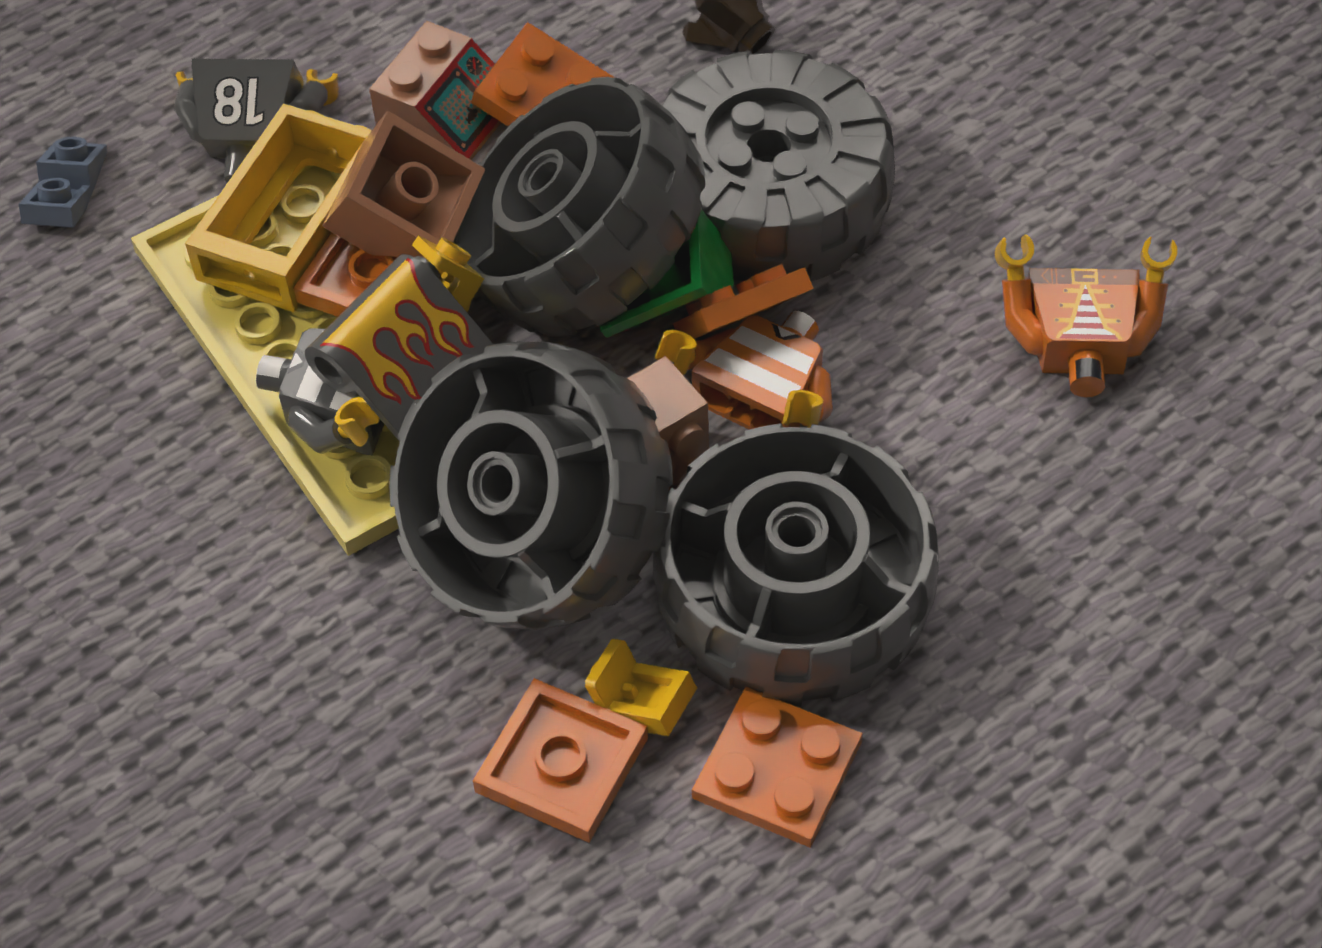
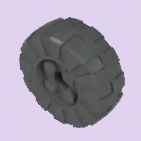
(789, 159)
(582, 207)
(530, 485)
(796, 563)

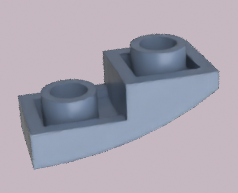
(65, 183)

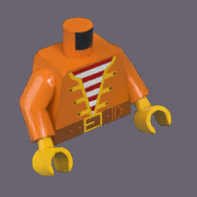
(1083, 317)

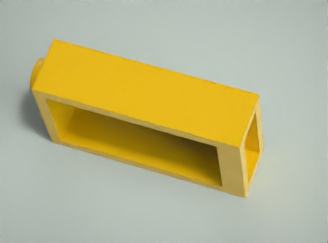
(222, 239)

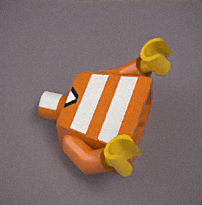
(757, 371)

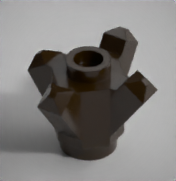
(730, 24)

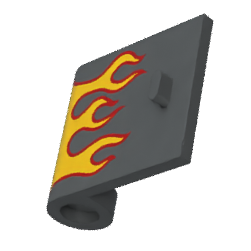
(395, 339)

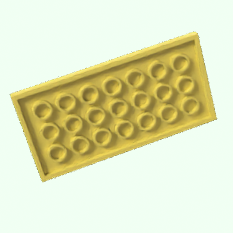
(236, 331)

